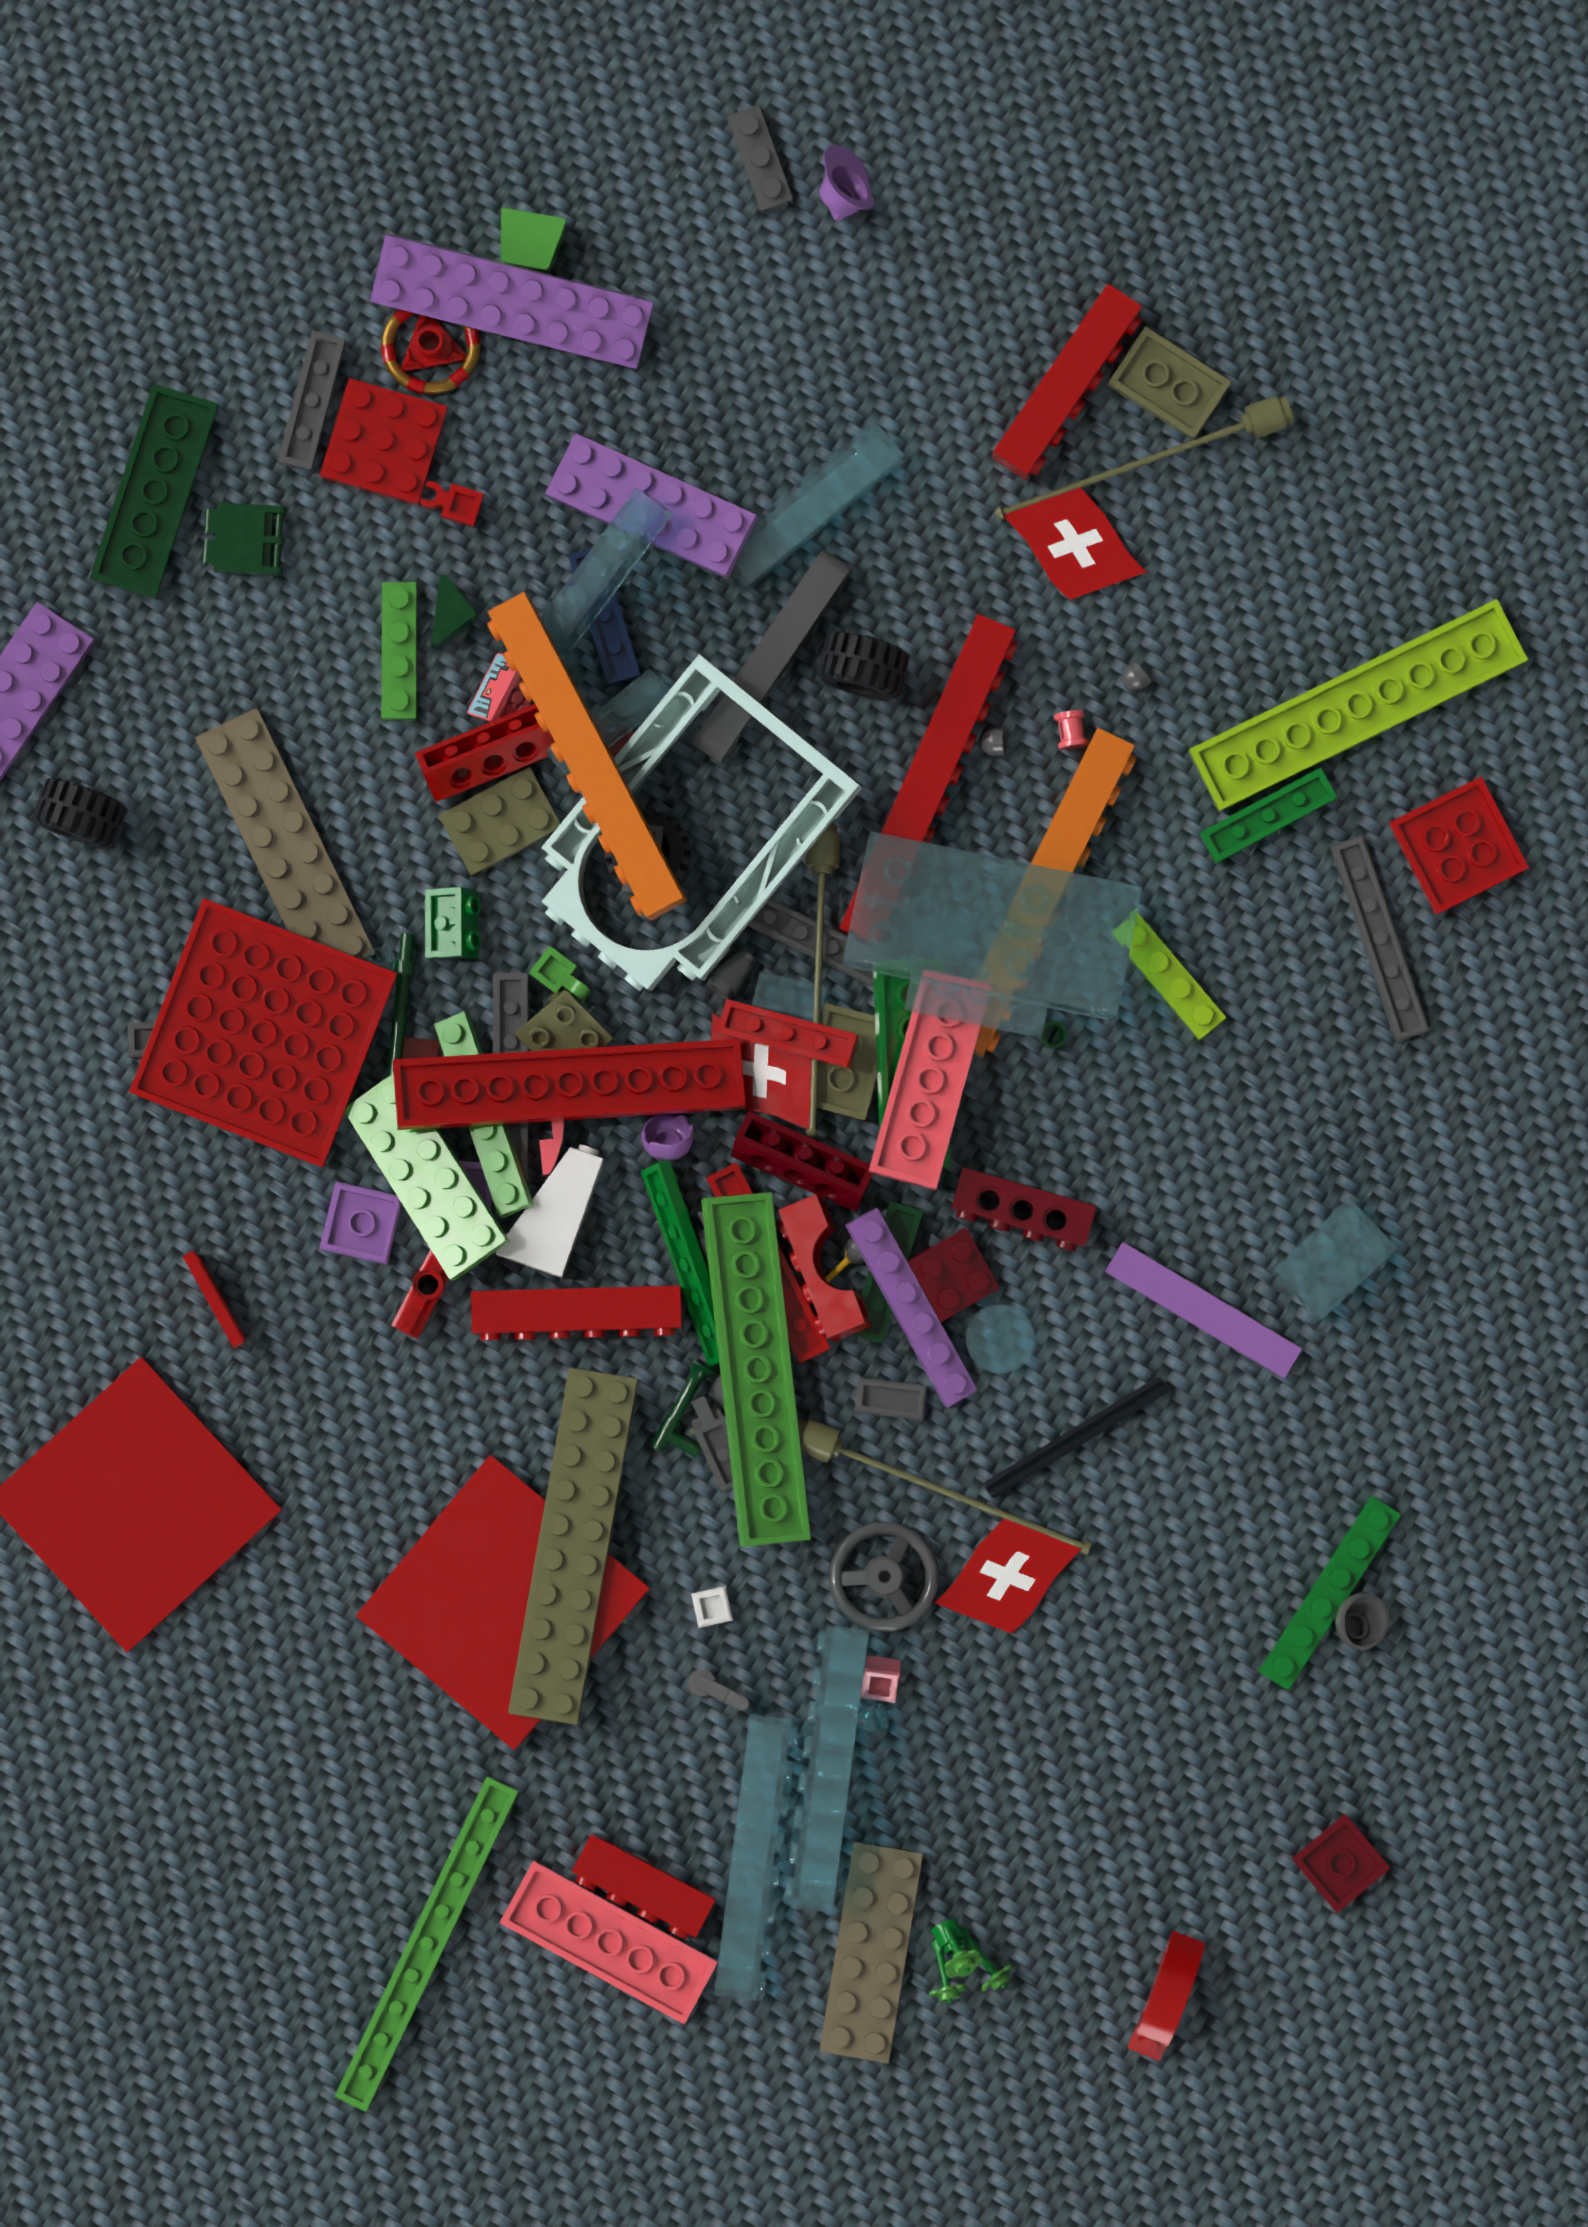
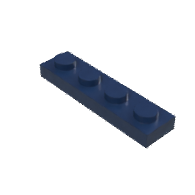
(611, 637)

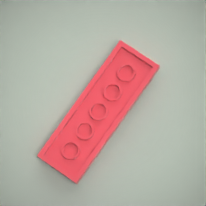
(924, 1100)
(608, 1942)

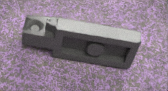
(713, 1439)

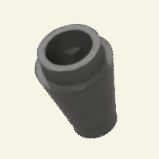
(730, 975)

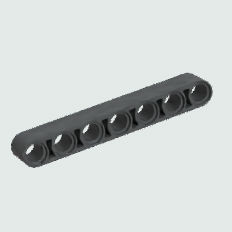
(774, 653)

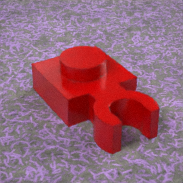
(458, 505)

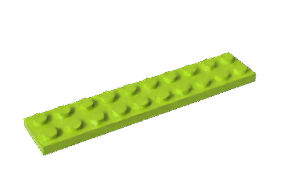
(1357, 705)

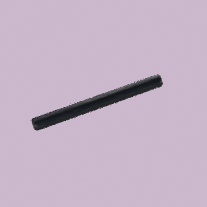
(1075, 1437)

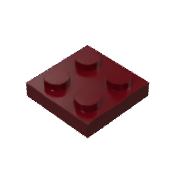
(953, 1274)
(1340, 1863)

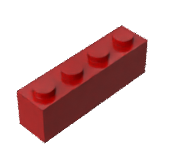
(643, 1885)

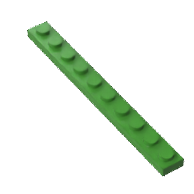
(426, 1943)

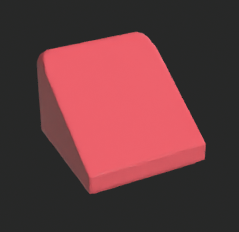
(880, 1679)

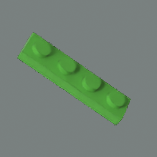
(399, 651)

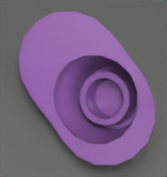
(845, 183)

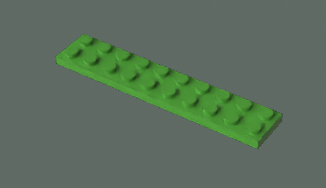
(755, 1369)

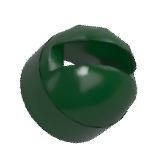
(1058, 1037)

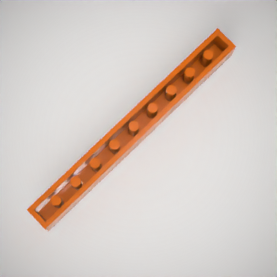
(587, 757)
(1077, 820)

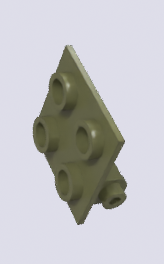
(563, 1026)

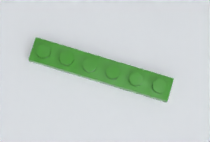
(491, 1142)

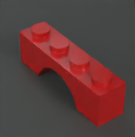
(808, 1228)

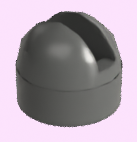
(1135, 678)
(994, 742)

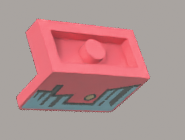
(498, 692)

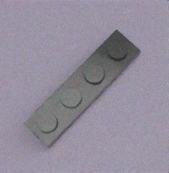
(312, 401)

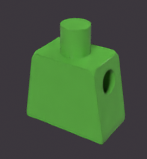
(531, 239)

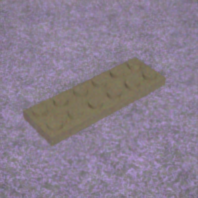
(871, 1952)

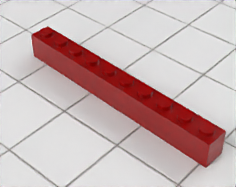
(948, 735)

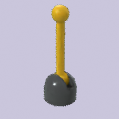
(852, 1255)

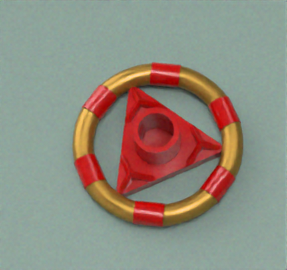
(428, 349)

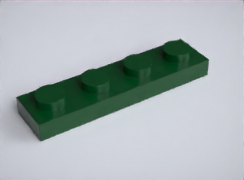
(903, 1224)

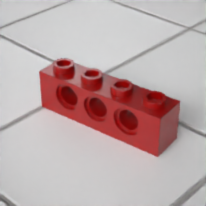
(484, 753)

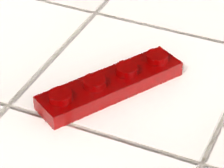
(788, 1033)

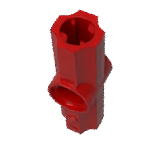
(417, 1306)

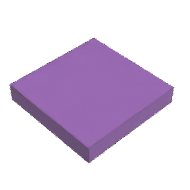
(361, 1223)

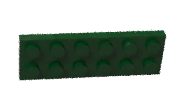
(154, 491)

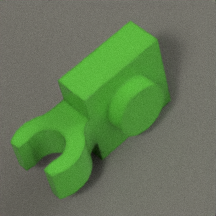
(557, 972)

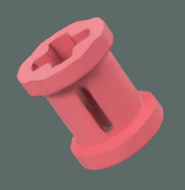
(1071, 730)

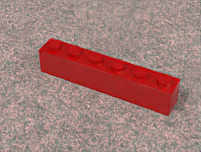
(1067, 382)
(576, 1311)

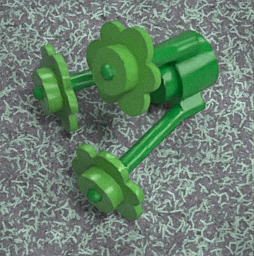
(951, 1939)

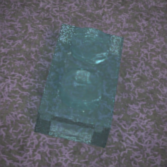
(786, 995)

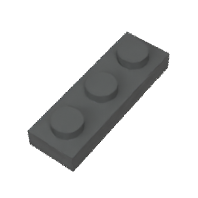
(759, 159)

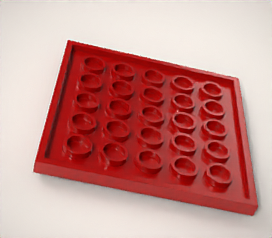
(263, 1032)

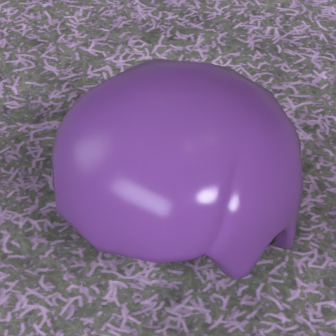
(667, 1136)

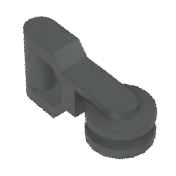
(705, 1684)

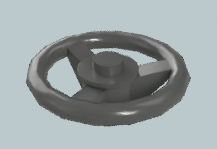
(883, 1576)

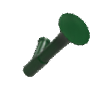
(667, 1432)

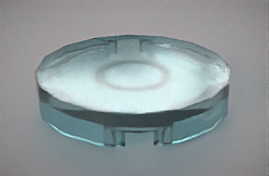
(1000, 1339)

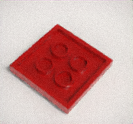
(383, 442)
(1458, 845)

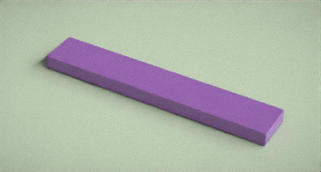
(1203, 1310)

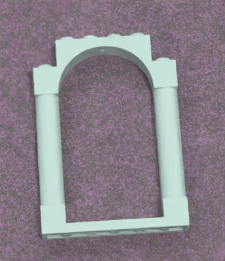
(711, 941)

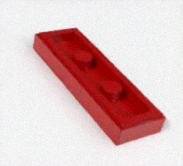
(215, 1299)

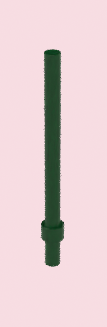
(405, 970)

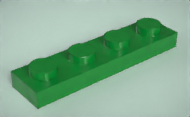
(1268, 815)

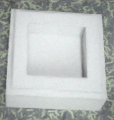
(711, 1607)

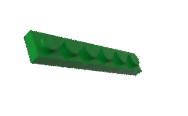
(684, 1252)
(1329, 1592)

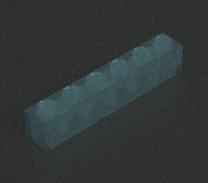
(816, 504)
(604, 569)

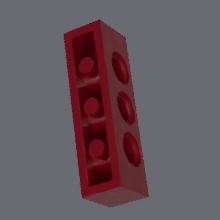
(802, 1161)
(1076, 1213)

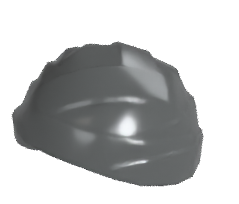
(1362, 1621)

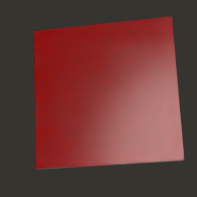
(135, 1504)
(465, 1593)

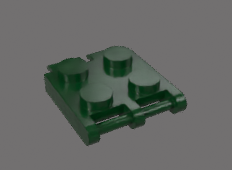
(243, 539)

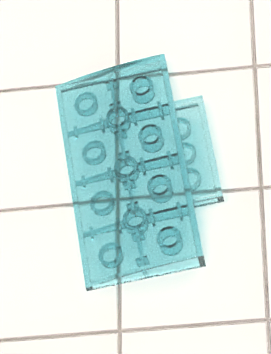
(990, 934)

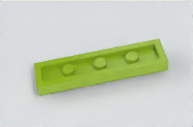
(1173, 981)

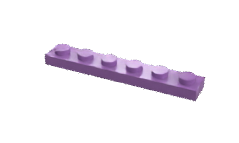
(911, 1307)

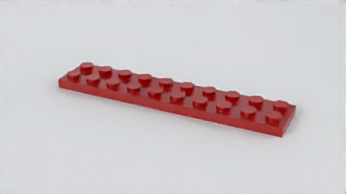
(568, 1084)

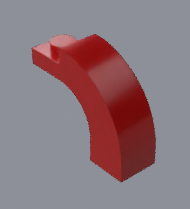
(1167, 1996)

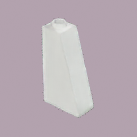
(549, 1228)

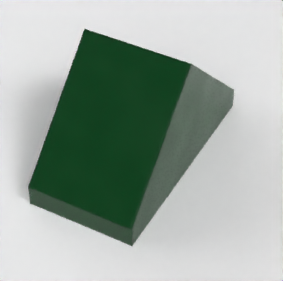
(452, 613)

